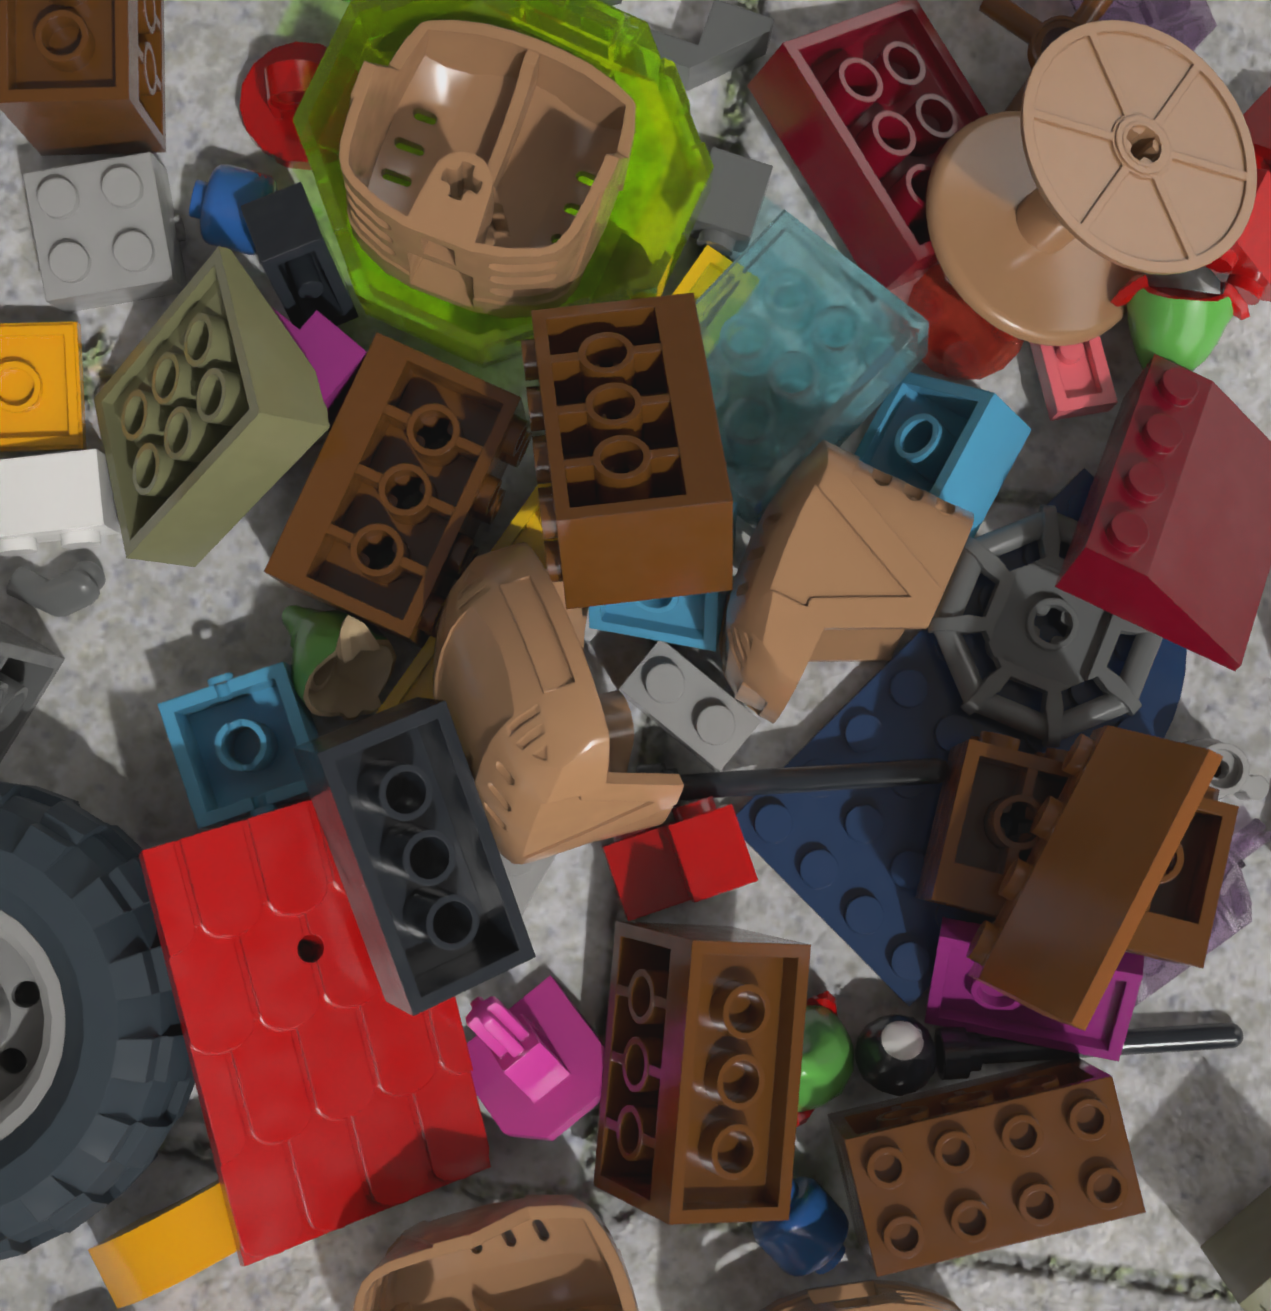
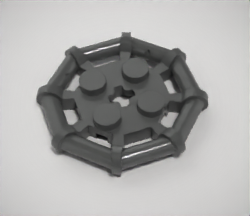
(1015, 640)

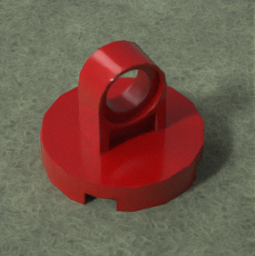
(273, 96)

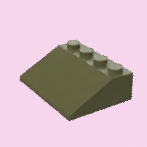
(205, 416)

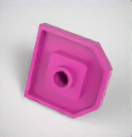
(535, 1062)

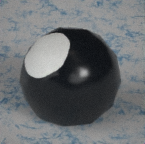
(896, 1054)

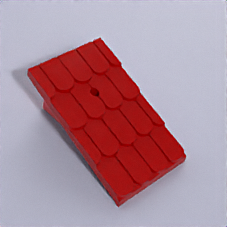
(302, 1069)

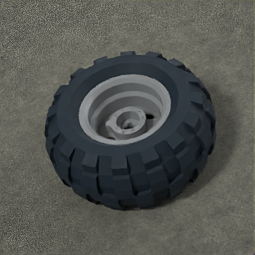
(104, 1037)

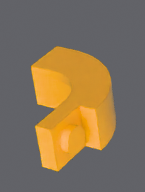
(165, 1246)

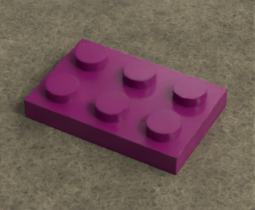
(968, 1003)

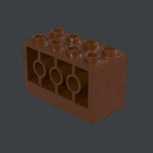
(84, 74)
(628, 452)
(378, 458)
(972, 854)
(702, 1072)
(985, 1164)

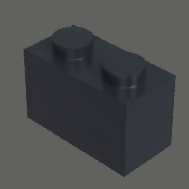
(298, 257)

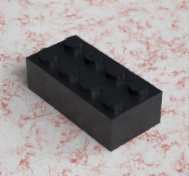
(415, 853)

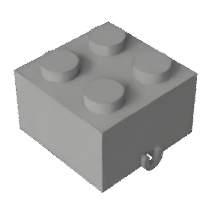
(106, 232)

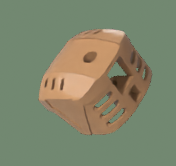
(494, 168)
(834, 575)
(529, 716)
(440, 1269)

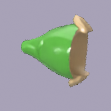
(337, 661)

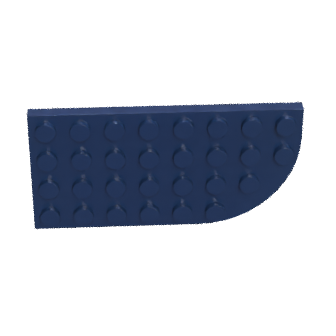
(863, 850)

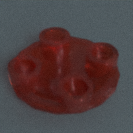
(958, 338)

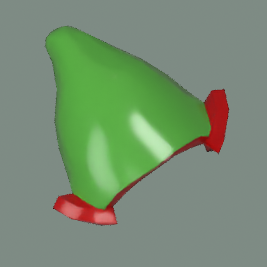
(1177, 321)
(825, 1056)

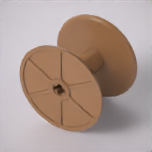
(1106, 173)

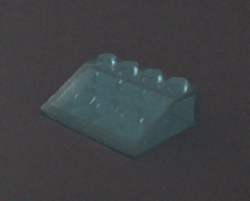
(798, 354)

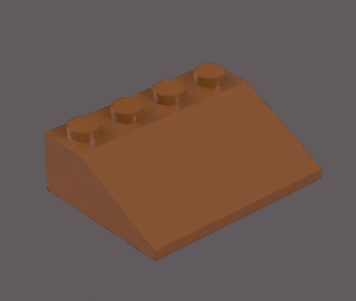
(1090, 871)

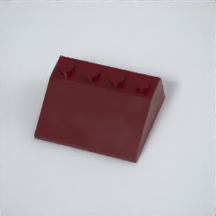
(864, 123)
(1178, 516)

